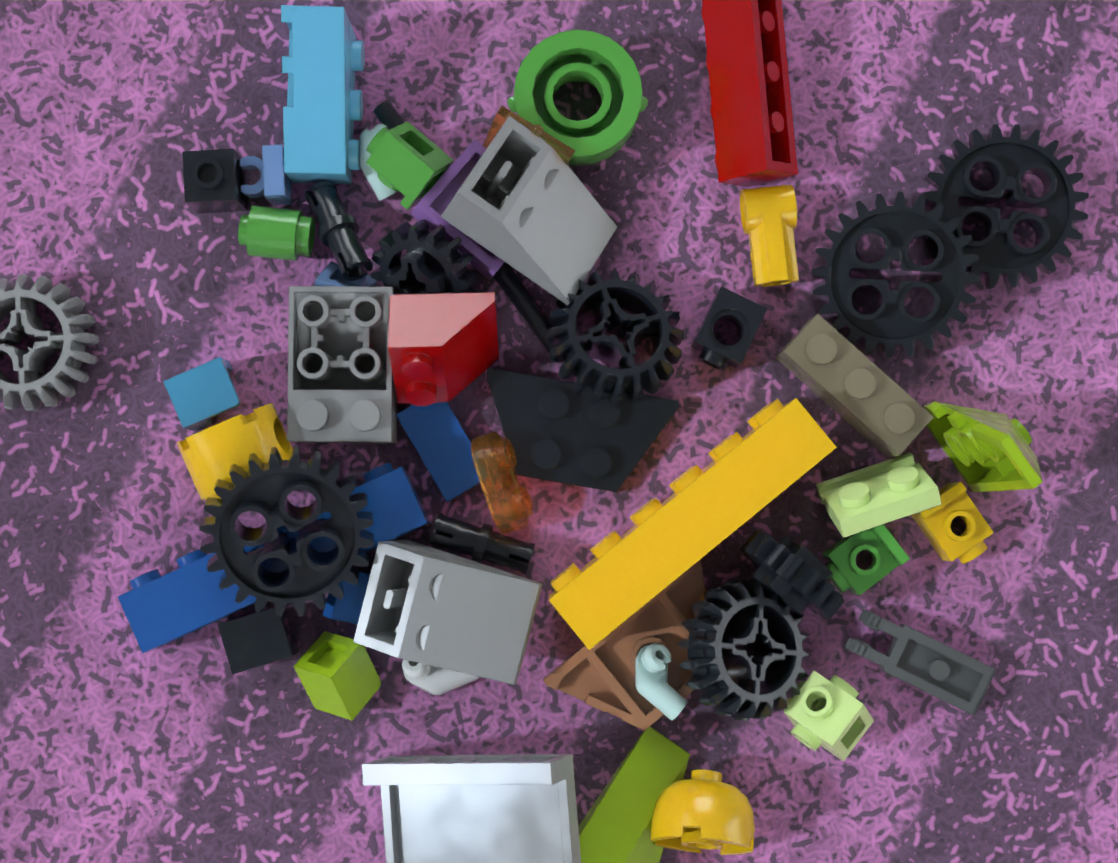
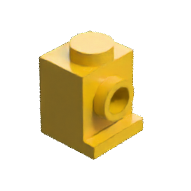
(937, 521)

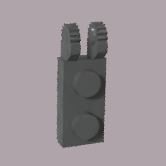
(927, 664)

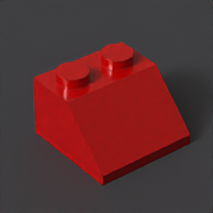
(440, 343)

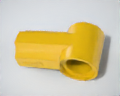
(769, 221)

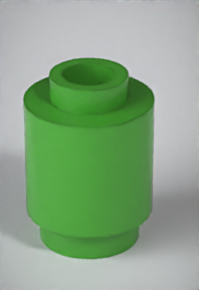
(277, 233)

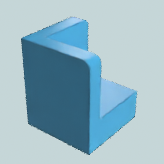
(203, 393)

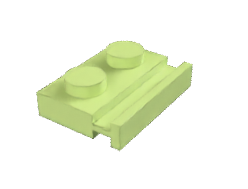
(878, 494)

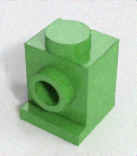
(407, 162)
(842, 555)

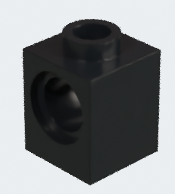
(214, 181)
(741, 312)

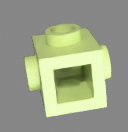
(828, 715)

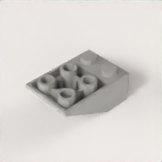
(532, 211)
(340, 366)
(447, 611)

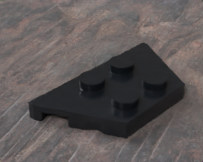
(568, 436)

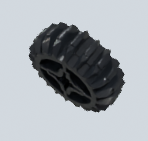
(648, 321)
(730, 678)

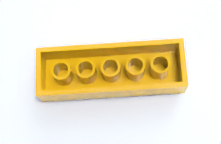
(690, 522)

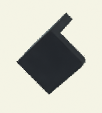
(256, 640)

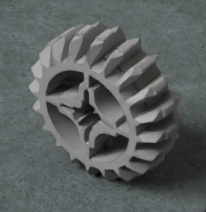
(31, 364)

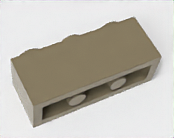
(854, 387)

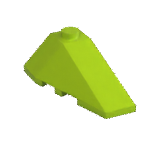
(985, 447)
(621, 818)

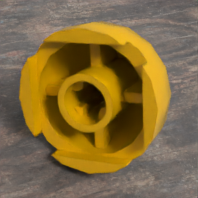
(703, 816)

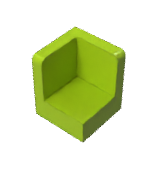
(338, 675)

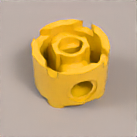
(231, 442)

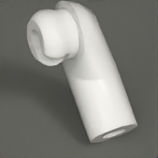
(434, 679)

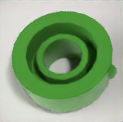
(587, 59)

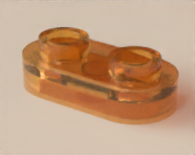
(495, 465)

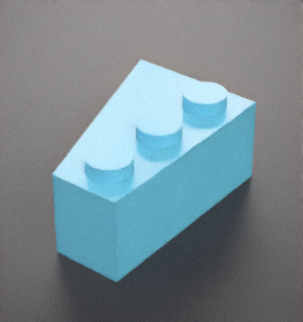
(321, 95)

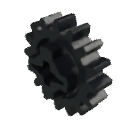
(429, 266)
(792, 574)

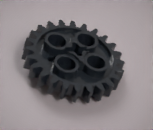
(1007, 162)
(898, 228)
(266, 492)

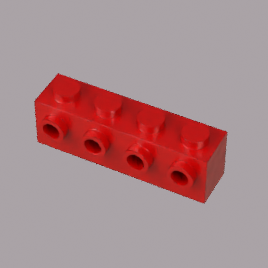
(749, 91)

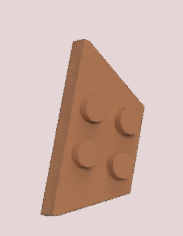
(607, 671)

